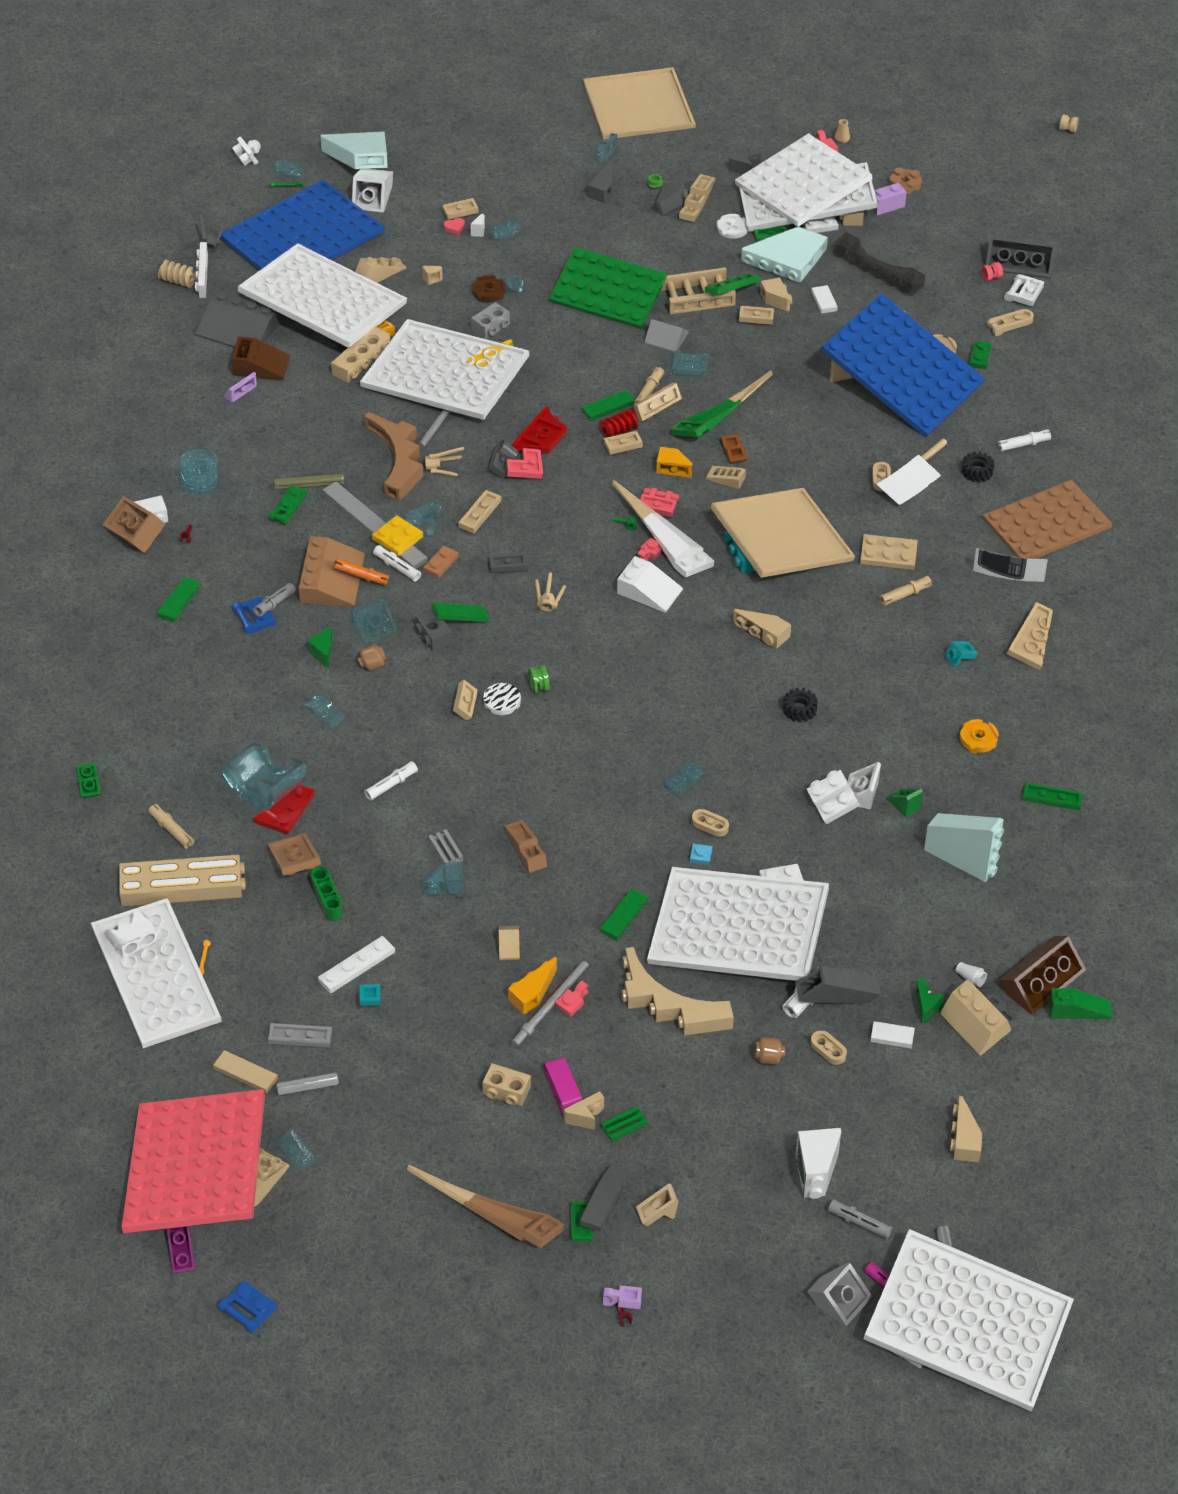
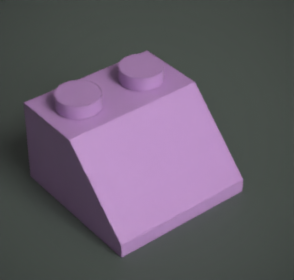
(889, 198)

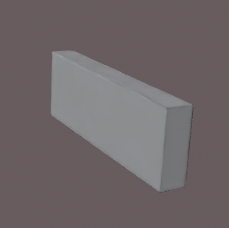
(299, 1035)

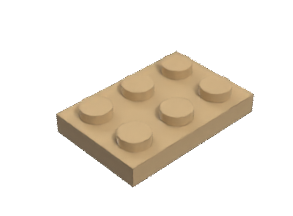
(889, 552)

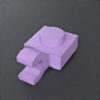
(626, 1297)

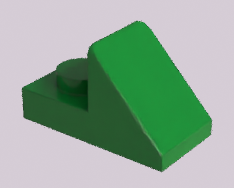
(927, 1003)

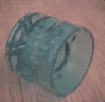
(199, 471)

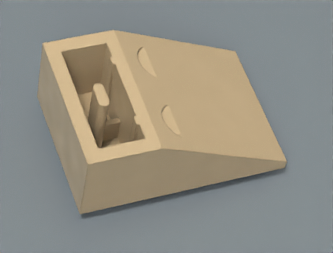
(269, 1172)

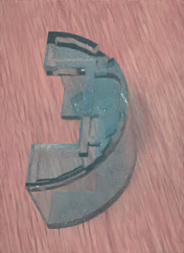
(260, 779)

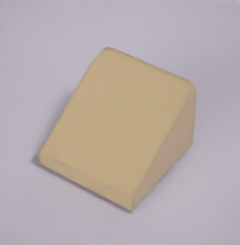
(432, 274)

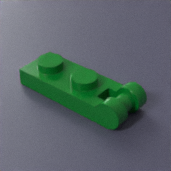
(288, 505)

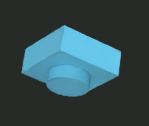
(701, 854)

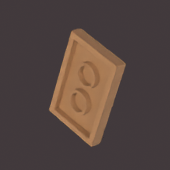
(294, 854)

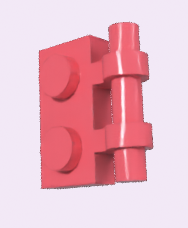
(661, 502)

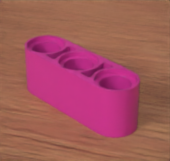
(562, 1083)

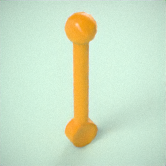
(206, 943)

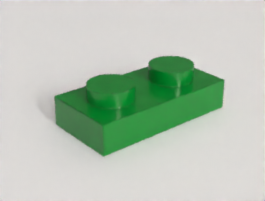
(980, 354)

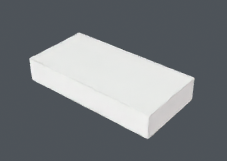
(824, 299)
(892, 1034)

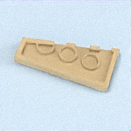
(1032, 637)

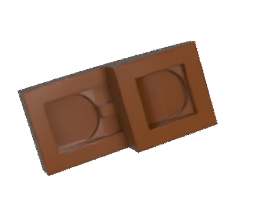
(733, 449)

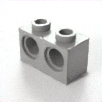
(490, 321)

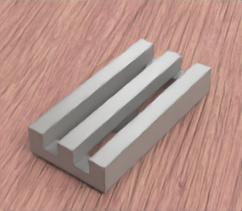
(446, 835)

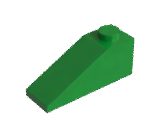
(1075, 1004)

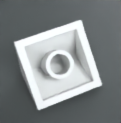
(864, 784)

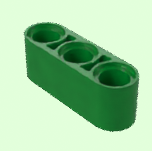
(326, 893)

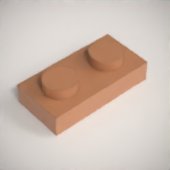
(441, 562)

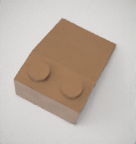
(134, 524)

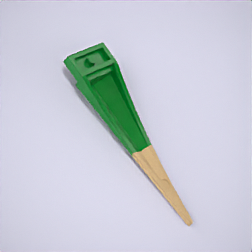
(703, 422)

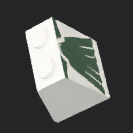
(816, 1159)

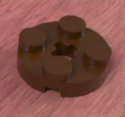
(496, 290)

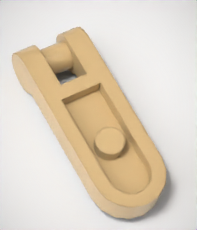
(1010, 321)

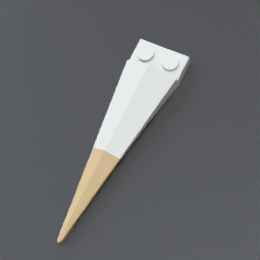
(680, 549)

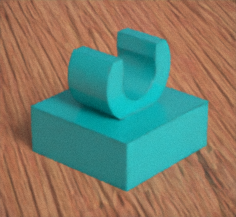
(370, 995)

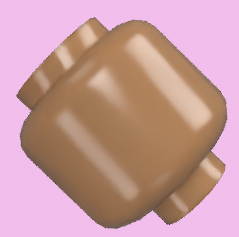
(372, 657)
(769, 1050)

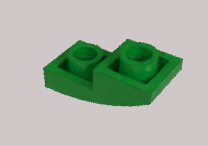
(88, 780)

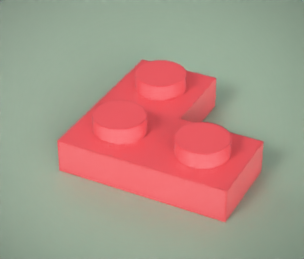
(528, 467)

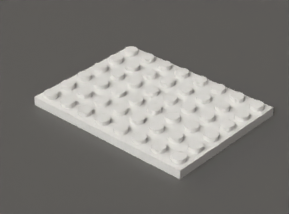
(322, 295)
(432, 369)
(738, 924)
(969, 1319)

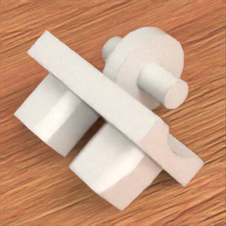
(245, 151)

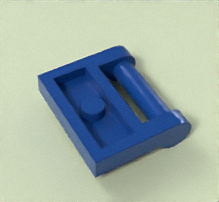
(262, 622)
(251, 1301)

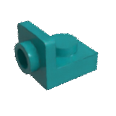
(960, 650)

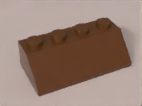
(1048, 967)

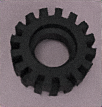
(978, 473)
(800, 712)

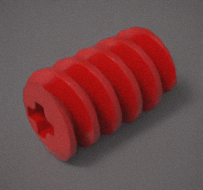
(618, 423)

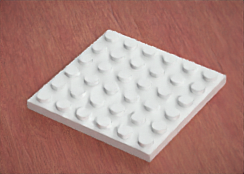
(803, 179)

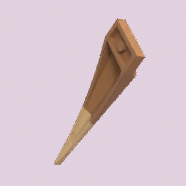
(519, 1222)

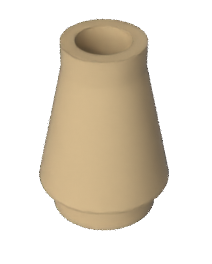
(842, 133)

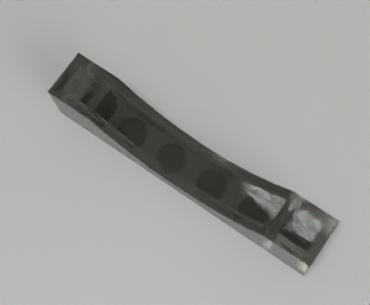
(903, 278)

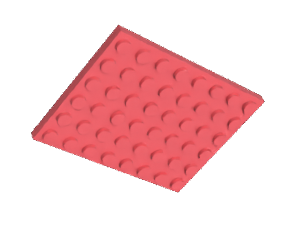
(194, 1161)

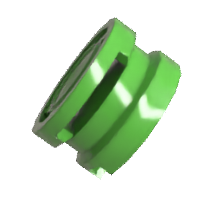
(539, 678)

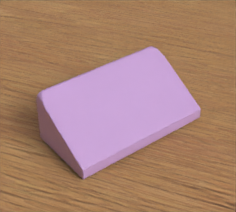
(241, 388)

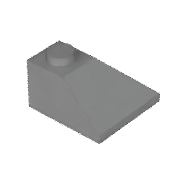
(840, 1293)

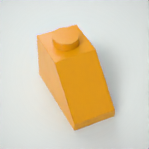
(673, 462)

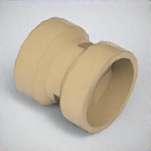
(1069, 123)

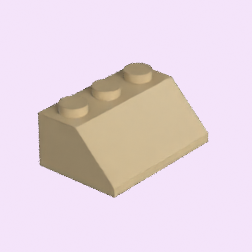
(975, 1018)

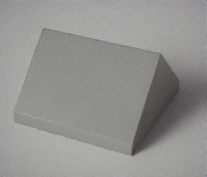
(665, 336)

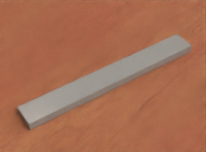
(367, 519)

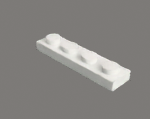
(201, 265)
(356, 964)

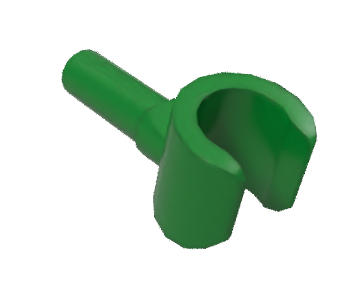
(631, 522)

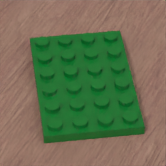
(608, 287)

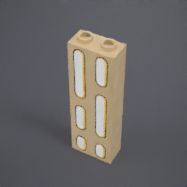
(181, 880)

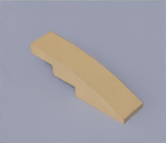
(696, 199)

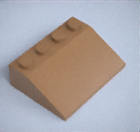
(321, 582)

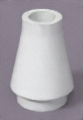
(973, 974)

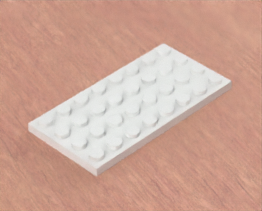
(762, 217)
(161, 981)

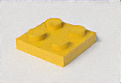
(397, 535)

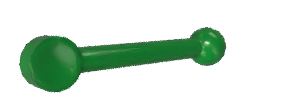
(298, 184)

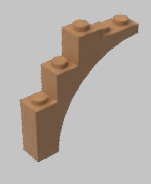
(406, 453)

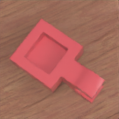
(829, 142)
(650, 549)
(572, 1001)

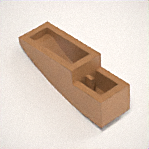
(526, 846)

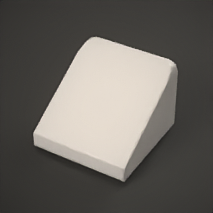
(478, 226)

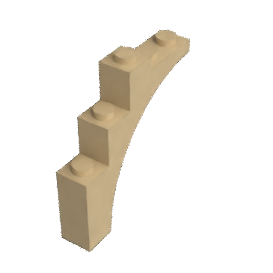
(692, 1014)

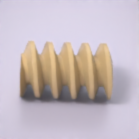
(177, 274)

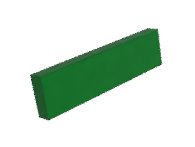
(732, 283)

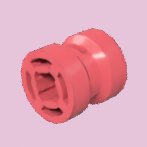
(993, 271)

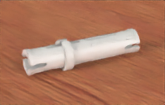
(1020, 441)
(391, 558)
(396, 777)

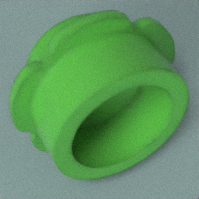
(655, 181)

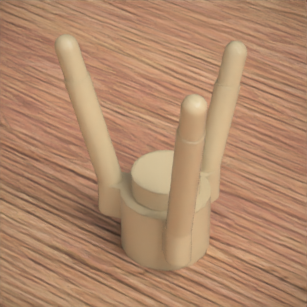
(433, 461)
(547, 601)

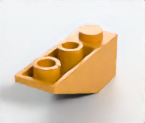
(531, 989)

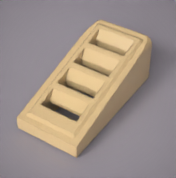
(734, 479)

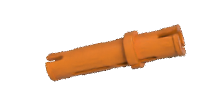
(368, 574)

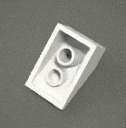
(648, 585)

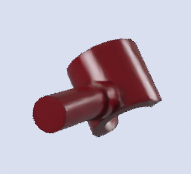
(186, 534)
(623, 1314)

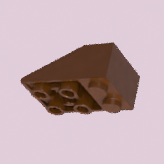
(258, 357)

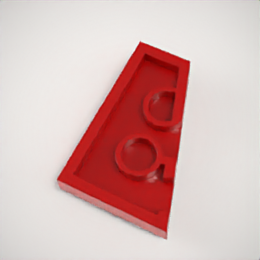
(287, 811)

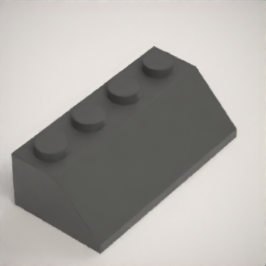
(1021, 256)

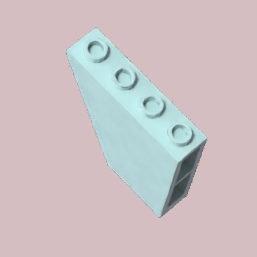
(357, 149)
(787, 253)
(966, 842)

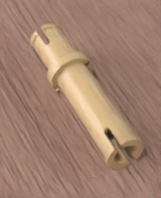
(651, 383)
(912, 587)
(165, 821)

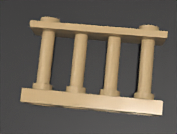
(693, 301)

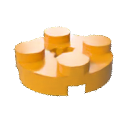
(975, 744)

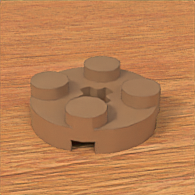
(912, 177)

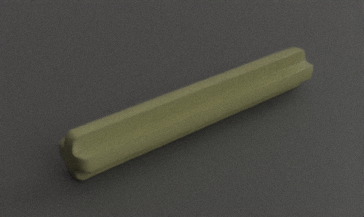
(308, 481)

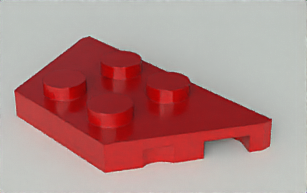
(541, 433)

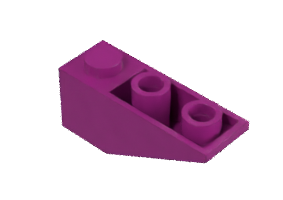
(180, 1249)

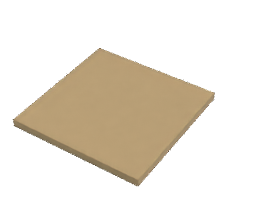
(638, 103)
(782, 532)

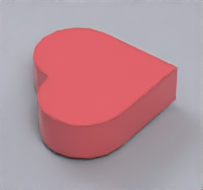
(454, 226)

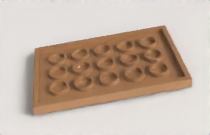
(1047, 521)

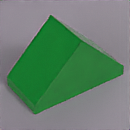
(321, 646)
(906, 800)

